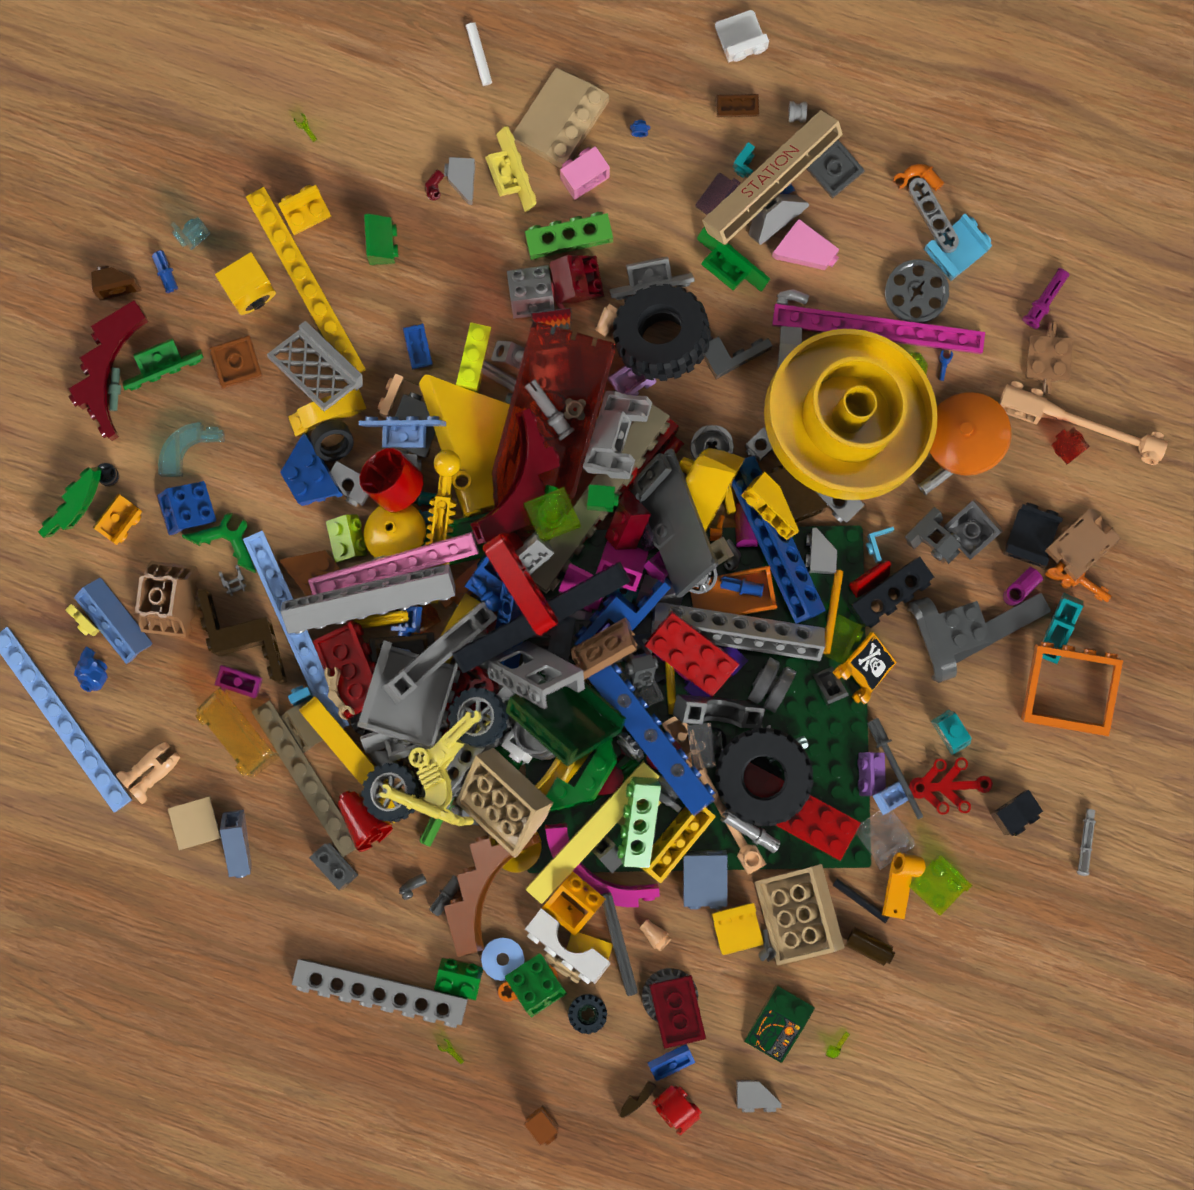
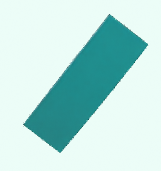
(1062, 623)

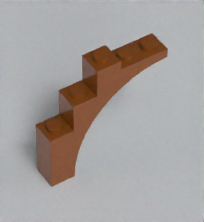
(465, 913)

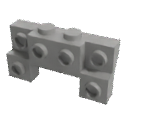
(610, 434)

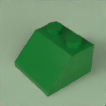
(380, 239)

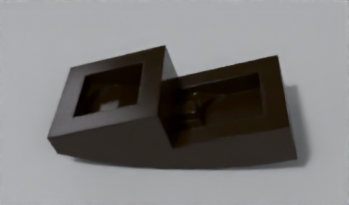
(633, 1104)

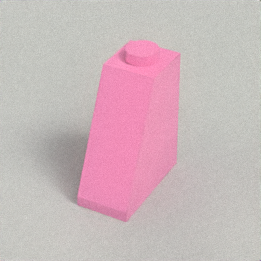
(806, 248)

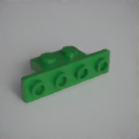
(730, 265)
(158, 361)

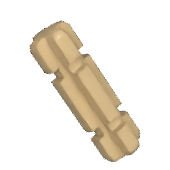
(556, 963)

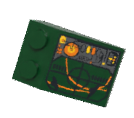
(779, 1024)

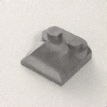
(974, 528)

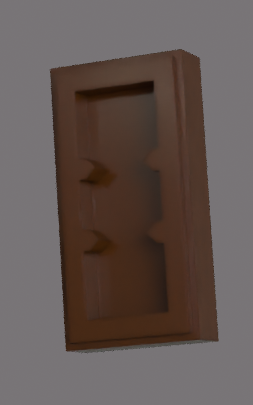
(737, 105)

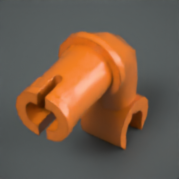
(924, 172)

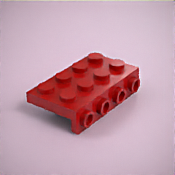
(351, 655)

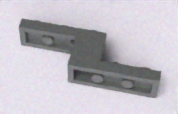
(721, 362)

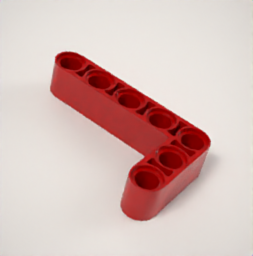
(518, 581)

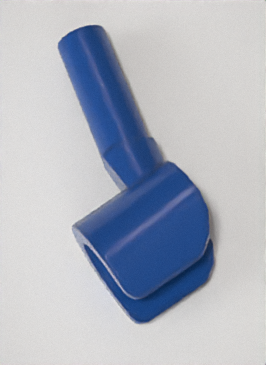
(944, 362)

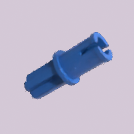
(164, 271)
(741, 586)

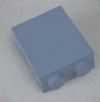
(705, 879)

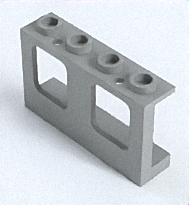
(536, 660)

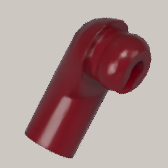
(432, 187)

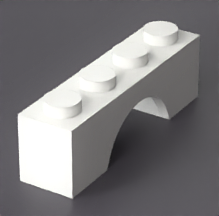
(589, 964)

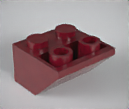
(576, 278)

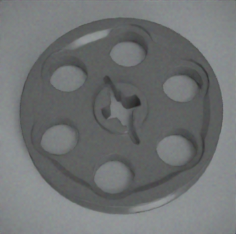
(919, 301)

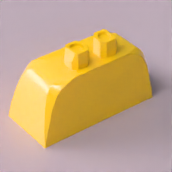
(710, 480)

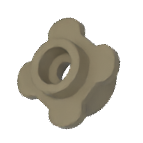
(570, 413)

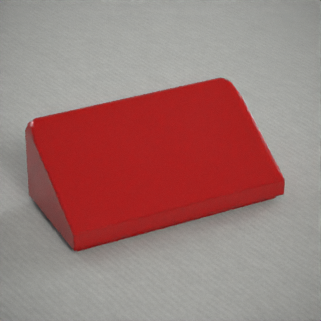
(870, 578)

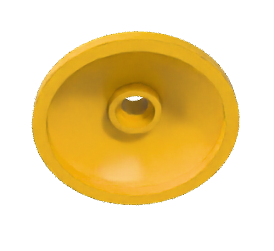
(406, 534)

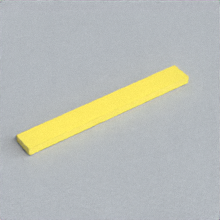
(585, 839)

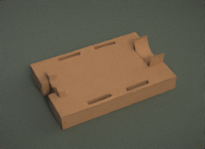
(1083, 544)
(604, 648)

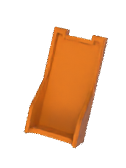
(731, 601)

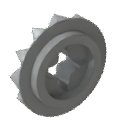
(629, 746)

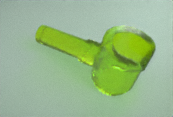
(304, 125)
(451, 1051)
(833, 1051)

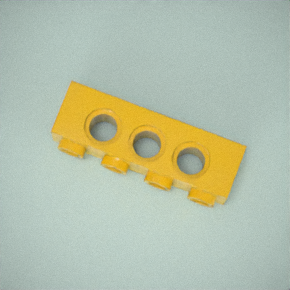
(676, 842)

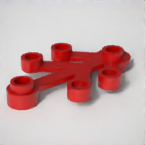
(945, 786)

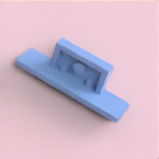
(403, 433)

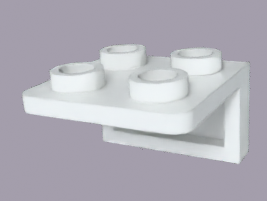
(741, 36)

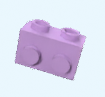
(627, 382)

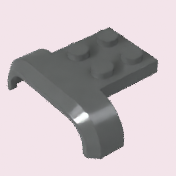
(949, 633)

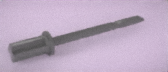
(881, 739)

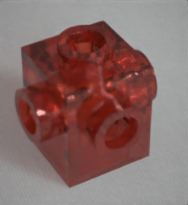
(1069, 444)

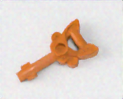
(1055, 573)

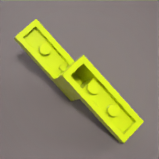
(473, 357)

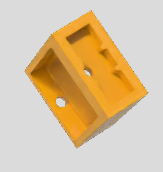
(567, 913)

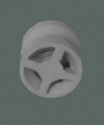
(797, 112)

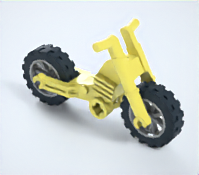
(434, 761)

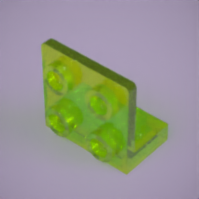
(940, 885)

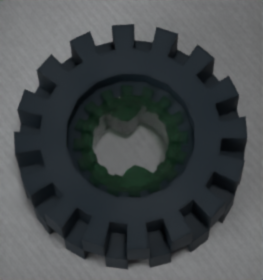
(581, 1004)

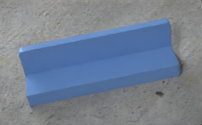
(112, 620)

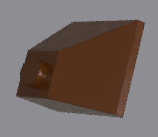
(112, 283)

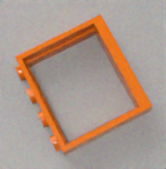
(1065, 723)

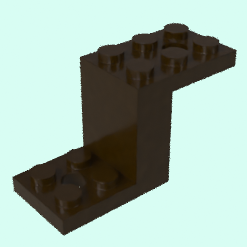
(240, 636)

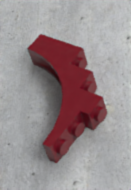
(92, 391)
(533, 460)

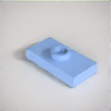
(890, 798)

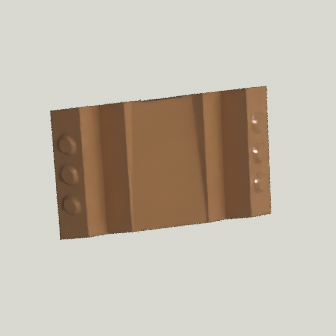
(167, 599)

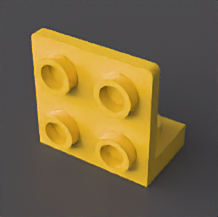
(304, 209)
(737, 928)

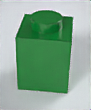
(602, 498)

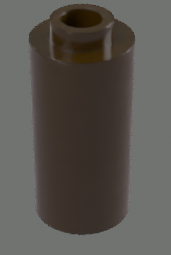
(870, 946)

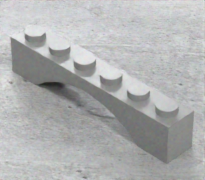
(439, 652)

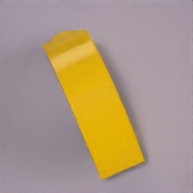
(312, 415)

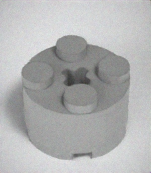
(711, 435)

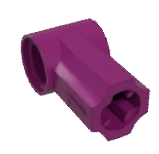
(1023, 586)

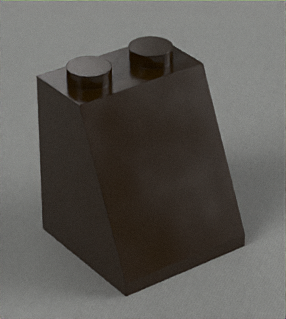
(801, 500)

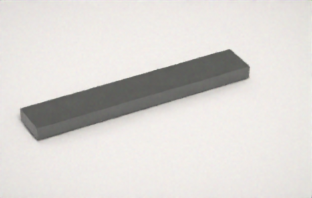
(1010, 622)

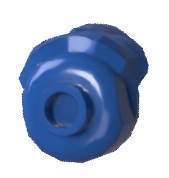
(90, 671)

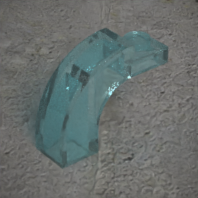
(173, 451)

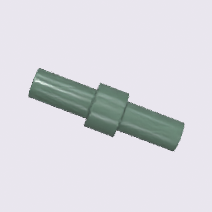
(114, 389)

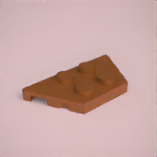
(309, 566)

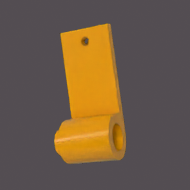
(902, 869)

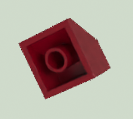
(627, 522)

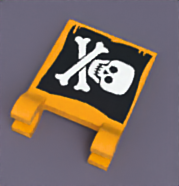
(867, 666)

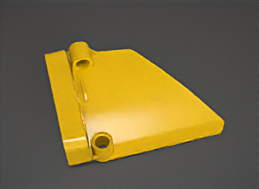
(471, 432)

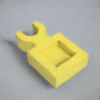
(85, 624)

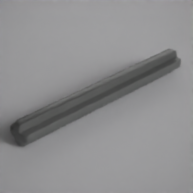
(619, 944)

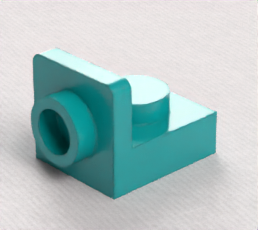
(744, 157)

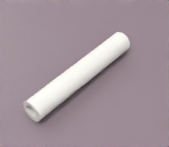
(479, 54)

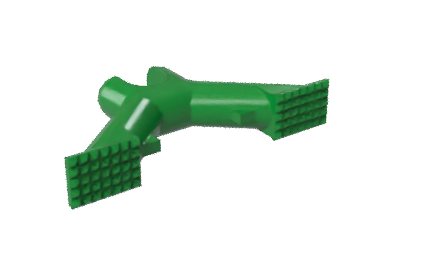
(234, 537)

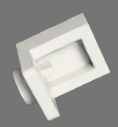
(516, 753)

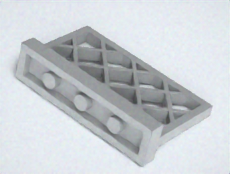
(331, 358)

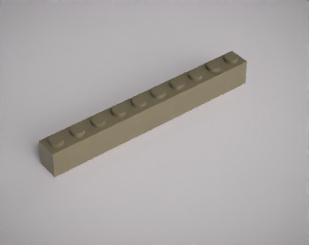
(639, 440)

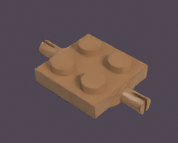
(1049, 358)

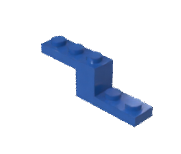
(619, 607)

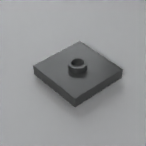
(835, 169)

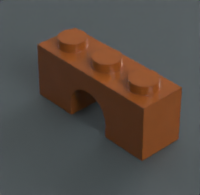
(542, 1126)

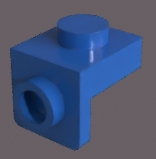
(412, 625)

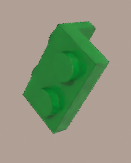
(458, 978)

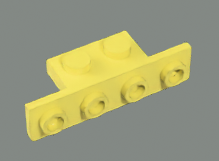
(509, 172)

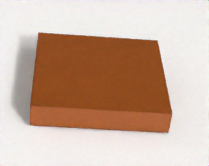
(235, 362)

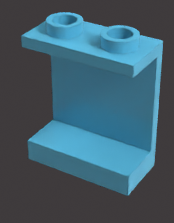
(970, 248)

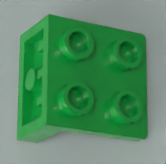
(535, 985)

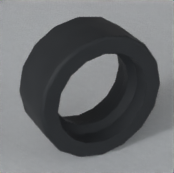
(329, 428)

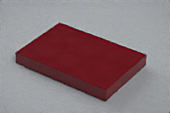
(677, 1011)

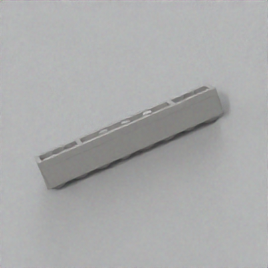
(368, 599)

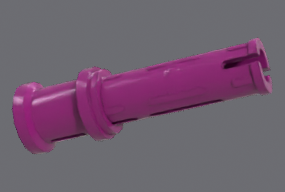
(1041, 306)

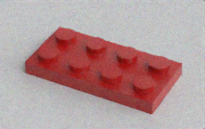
(691, 653)

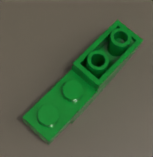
(77, 500)

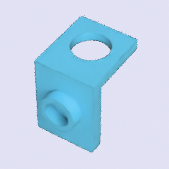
(872, 545)

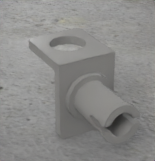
(512, 353)

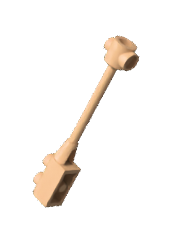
(1033, 406)
(748, 854)

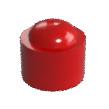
(391, 479)

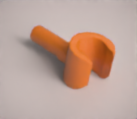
(716, 533)

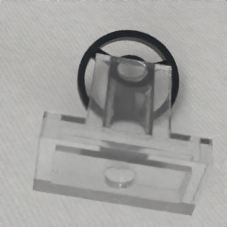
(705, 745)

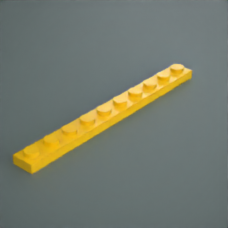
(302, 276)

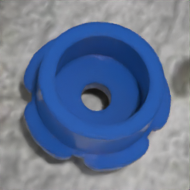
(639, 128)

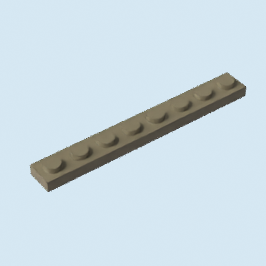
(305, 777)

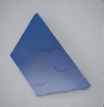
(308, 474)

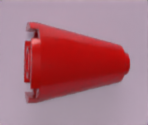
(360, 823)

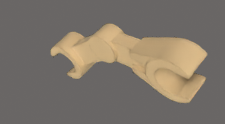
(333, 694)

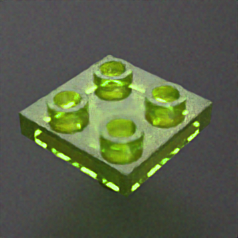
(552, 514)

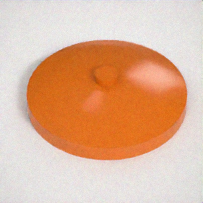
(970, 434)

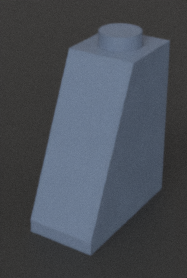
(236, 843)

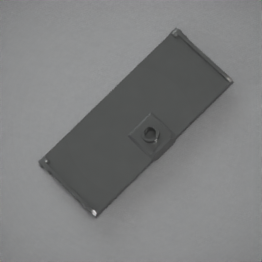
(679, 530)

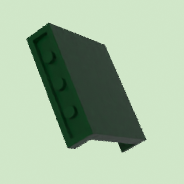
(570, 723)

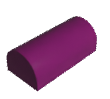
(744, 534)
(238, 681)

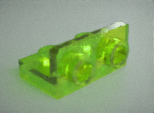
(844, 636)

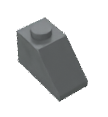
(607, 853)

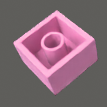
(584, 172)

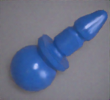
(491, 601)

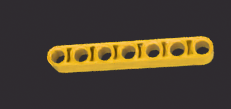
(340, 742)

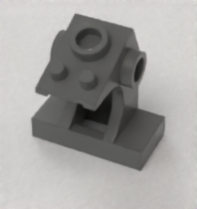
(946, 548)
(640, 663)

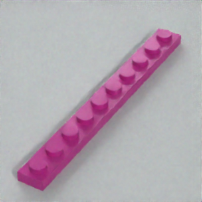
(894, 330)

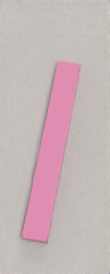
(397, 564)

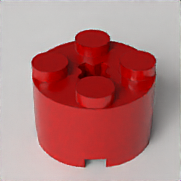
(676, 1109)

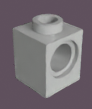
(751, 449)

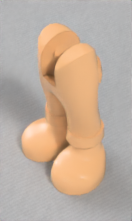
(159, 771)

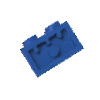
(186, 507)

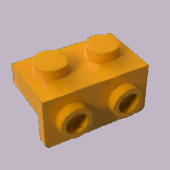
(118, 519)

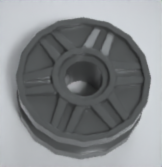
(667, 794)

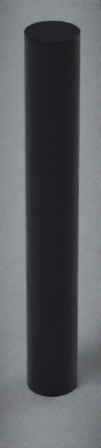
(860, 900)

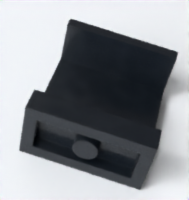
(1032, 534)

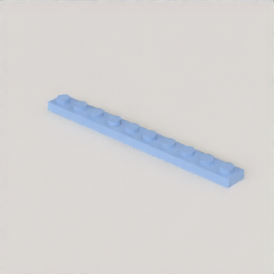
(300, 643)
(62, 721)

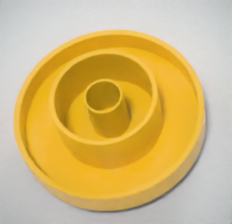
(850, 414)

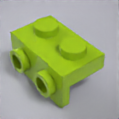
(346, 537)

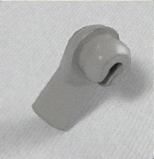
(785, 296)

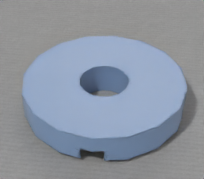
(490, 954)

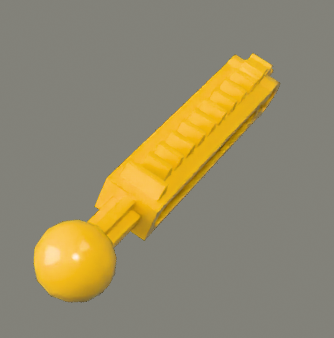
(446, 465)

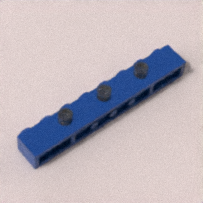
(653, 740)

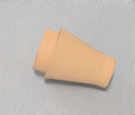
(606, 320)
(656, 936)

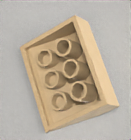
(561, 117)
(503, 801)
(799, 914)

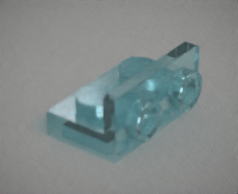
(192, 234)

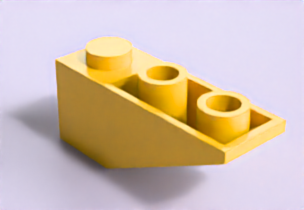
(771, 504)

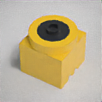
(246, 284)

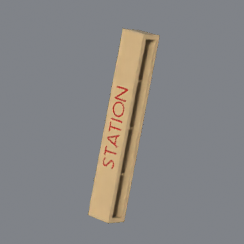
(772, 177)

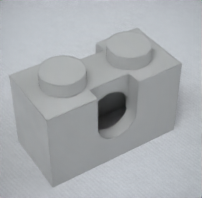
(343, 474)

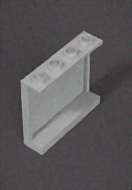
(417, 715)

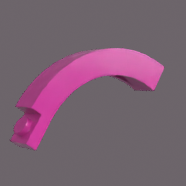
(622, 894)

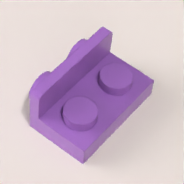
(871, 773)

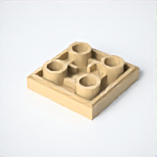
(194, 823)

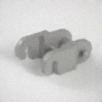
(240, 578)

